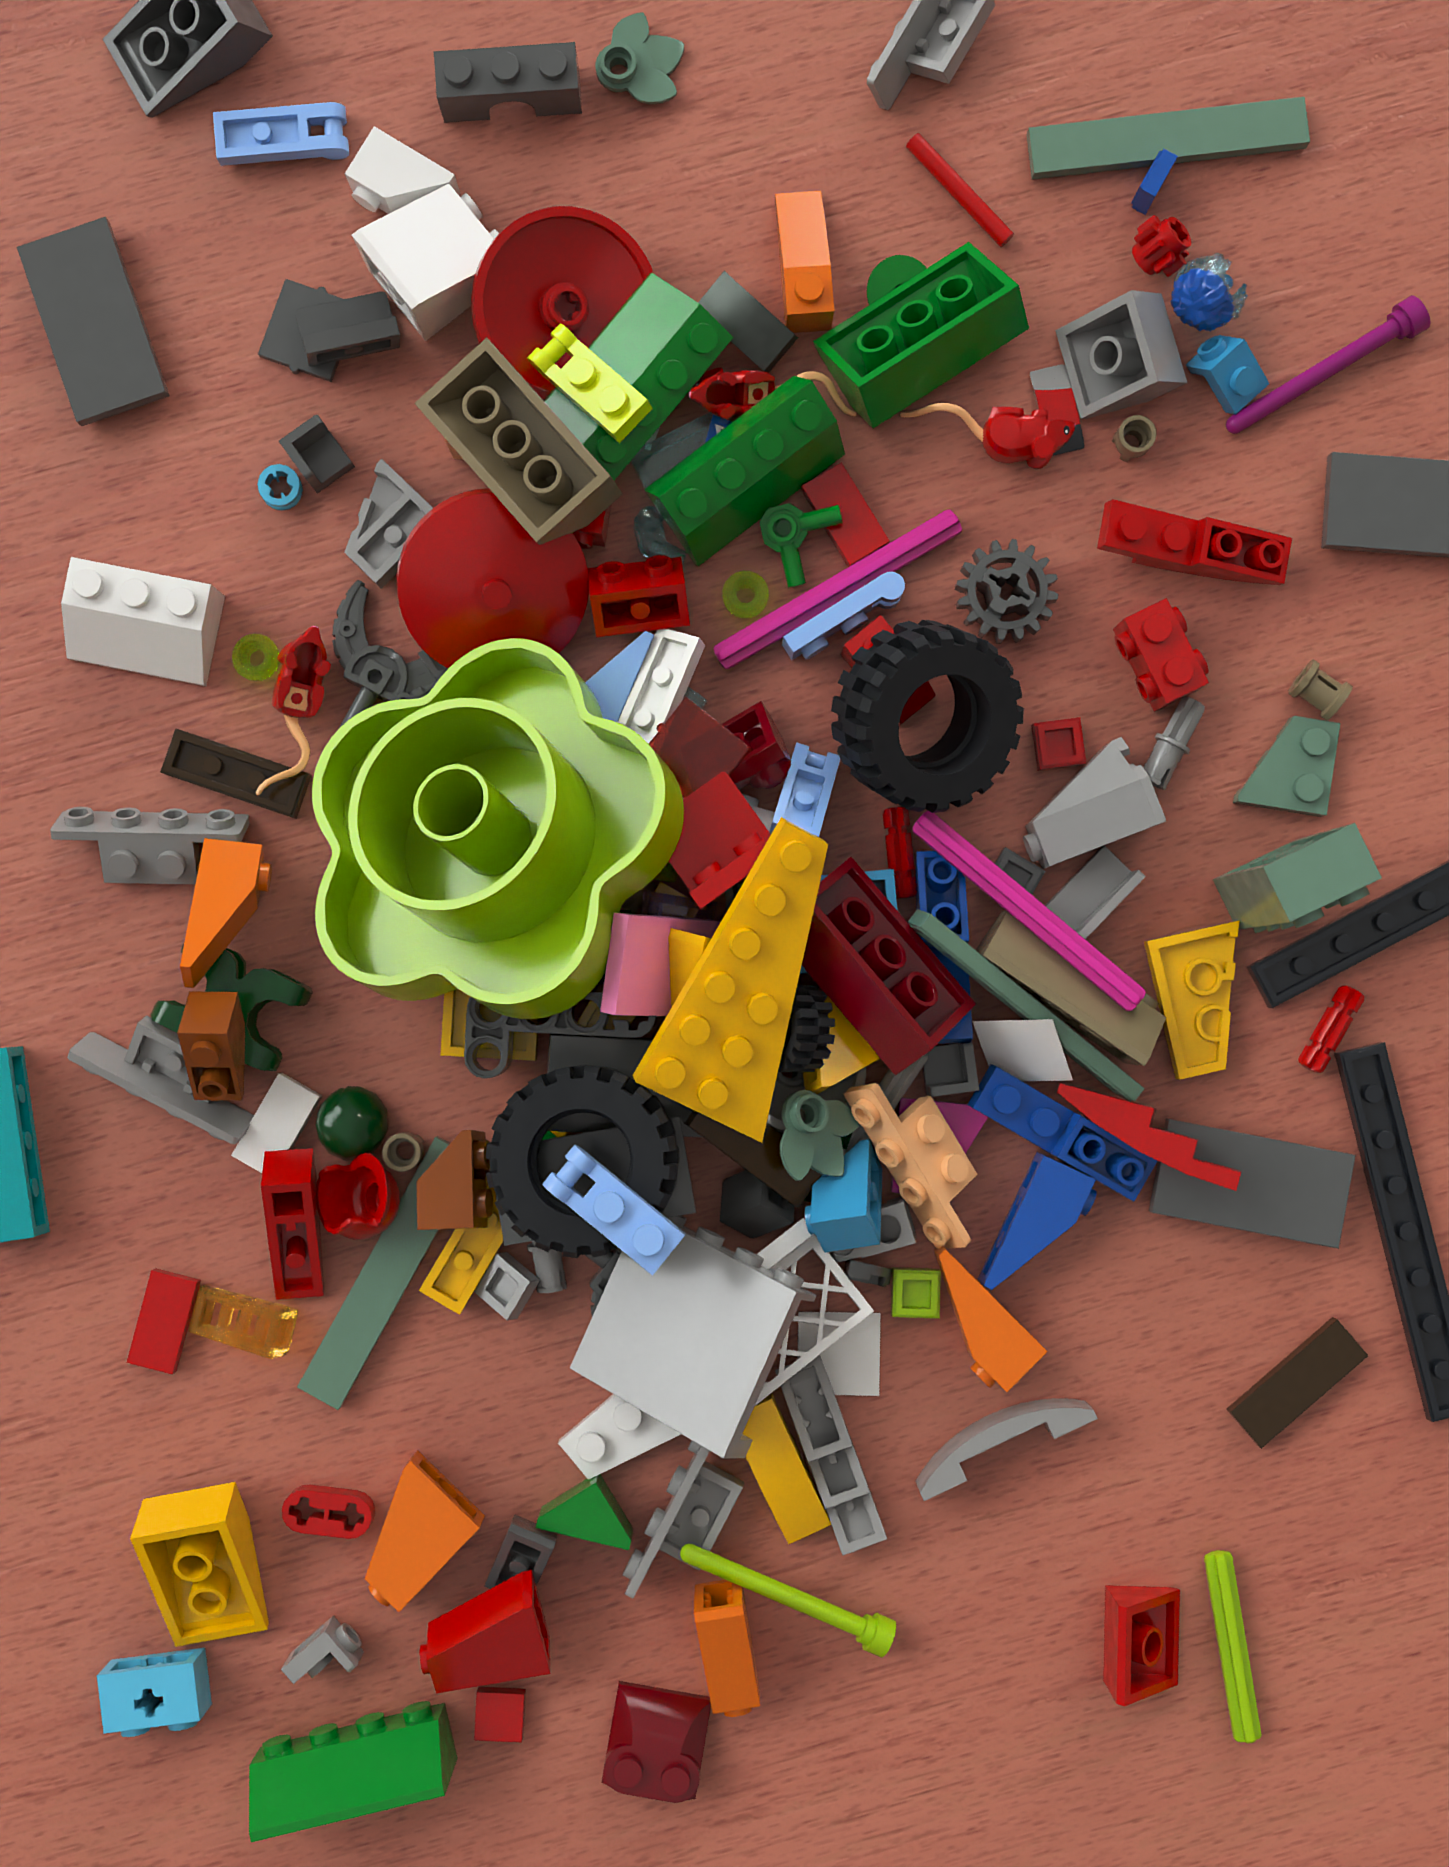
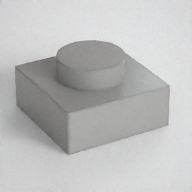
(507, 1286)

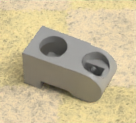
(896, 1232)

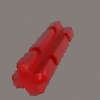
(900, 851)
(1331, 1029)

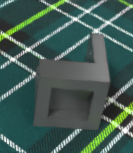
(316, 453)
(950, 1070)
(753, 1206)

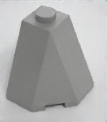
(1094, 808)

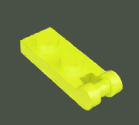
(590, 384)

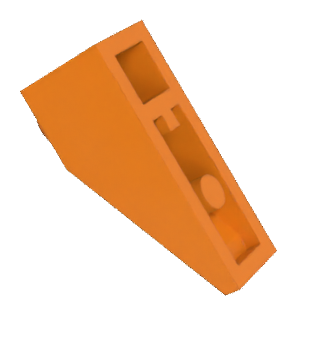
(804, 262)
(222, 902)
(991, 1334)

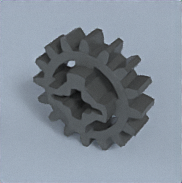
(1022, 598)

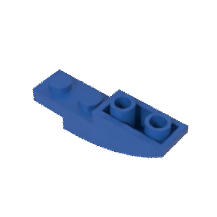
(943, 894)
(1061, 1132)

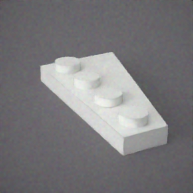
(613, 1436)

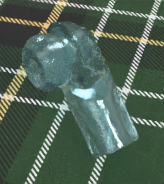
(651, 535)

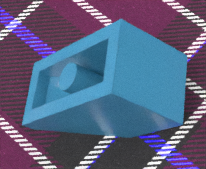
(848, 1207)

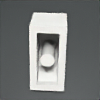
(392, 174)

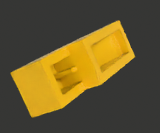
(783, 1473)

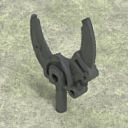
(376, 668)

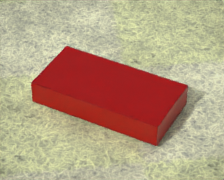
(860, 530)
(163, 1321)

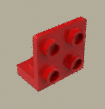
(717, 839)

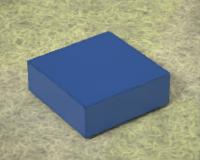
(1153, 181)

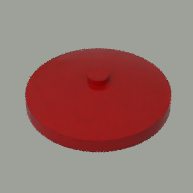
(552, 271)
(482, 579)

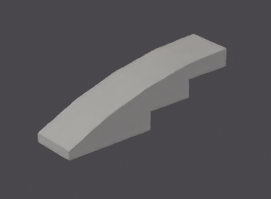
(832, 1458)

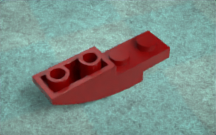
(1194, 546)

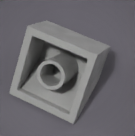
(1121, 354)

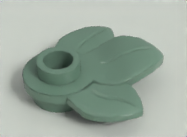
(647, 61)
(816, 1140)

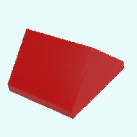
(1140, 1641)

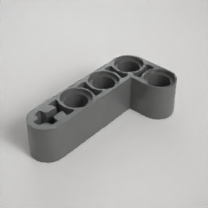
(502, 1032)

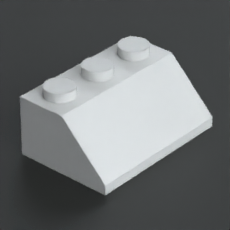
(140, 621)

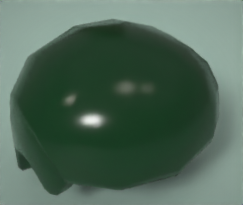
(351, 1122)

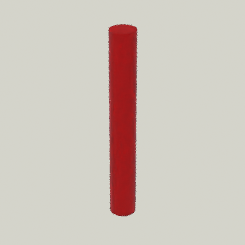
(959, 190)

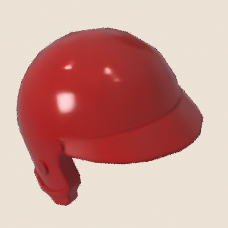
(357, 1198)

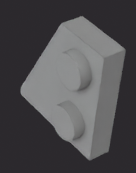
(385, 525)

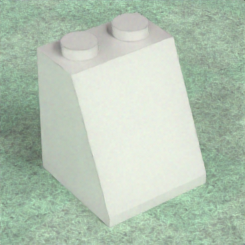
(427, 256)

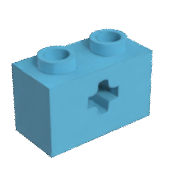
(175, 1675)

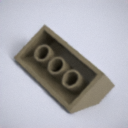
(518, 445)
(1070, 994)

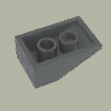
(183, 46)

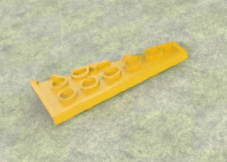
(733, 1014)

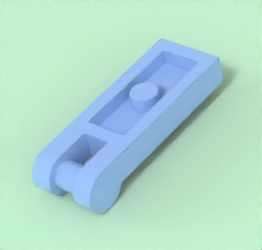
(280, 133)
(846, 615)
(807, 789)
(615, 1210)

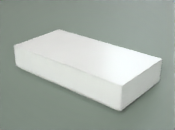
(277, 1121)

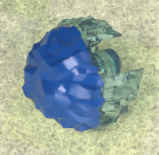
(1203, 293)

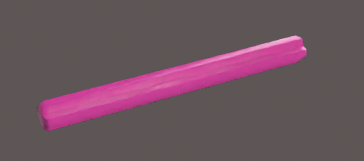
(826, 594)
(1029, 911)

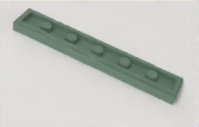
(1186, 133)
(1023, 1003)
(371, 1298)

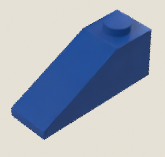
(1041, 1212)

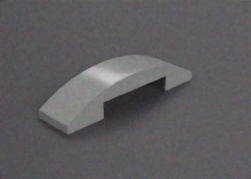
(1057, 1414)

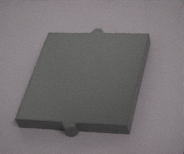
(282, 338)

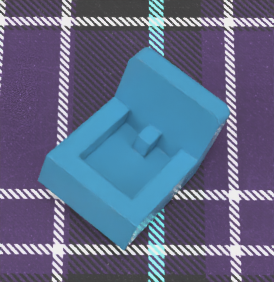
(1229, 371)

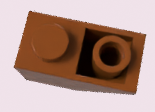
(214, 1045)
(455, 1186)

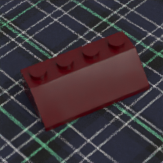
(880, 970)

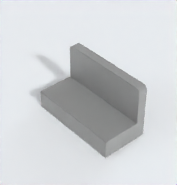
(1094, 892)

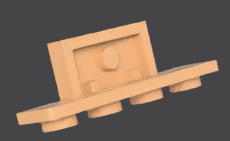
(920, 1157)

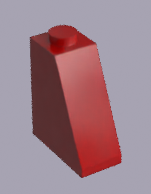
(489, 1638)

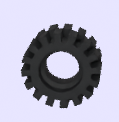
(807, 1031)

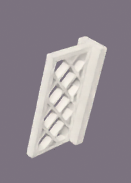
(785, 1253)

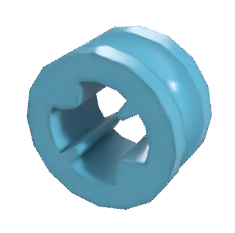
(274, 472)

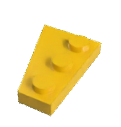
(1193, 992)

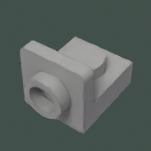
(315, 1651)

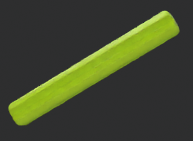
(1232, 1646)

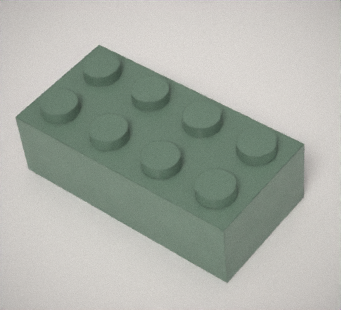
(1298, 880)

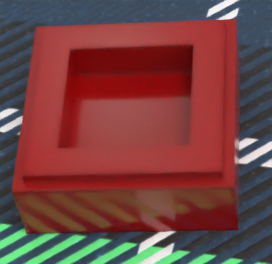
(1058, 744)
(499, 1714)

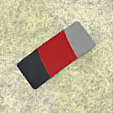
(1056, 395)

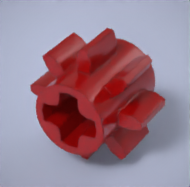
(1161, 245)

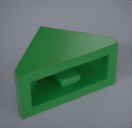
(588, 1514)

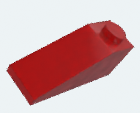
(293, 1223)

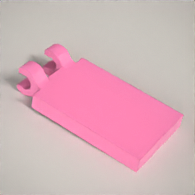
(639, 962)

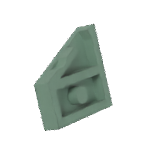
(1295, 770)

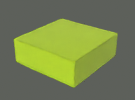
(915, 1292)

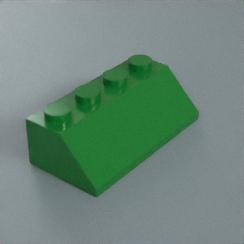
(923, 333)
(661, 348)
(748, 468)
(350, 1770)

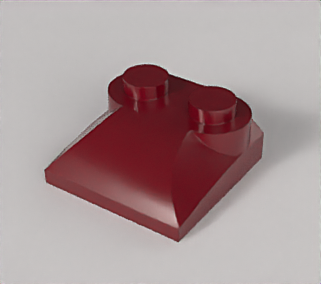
(769, 759)
(656, 1742)

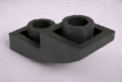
(749, 322)

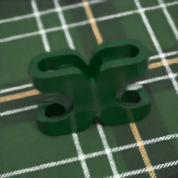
(254, 991)

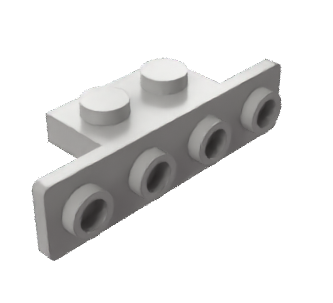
(927, 43)
(149, 844)
(157, 1072)
(693, 1516)

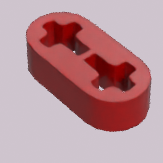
(326, 1522)

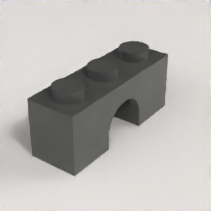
(532, 74)

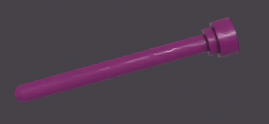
(1406, 320)

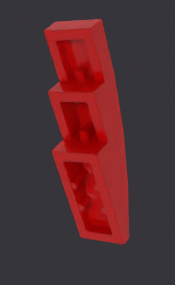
(1133, 1125)

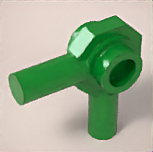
(787, 527)

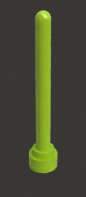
(873, 1632)

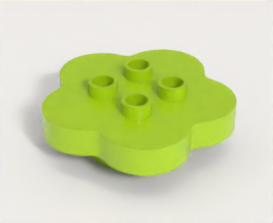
(488, 834)

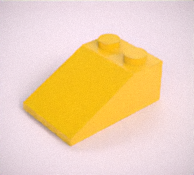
(201, 1563)

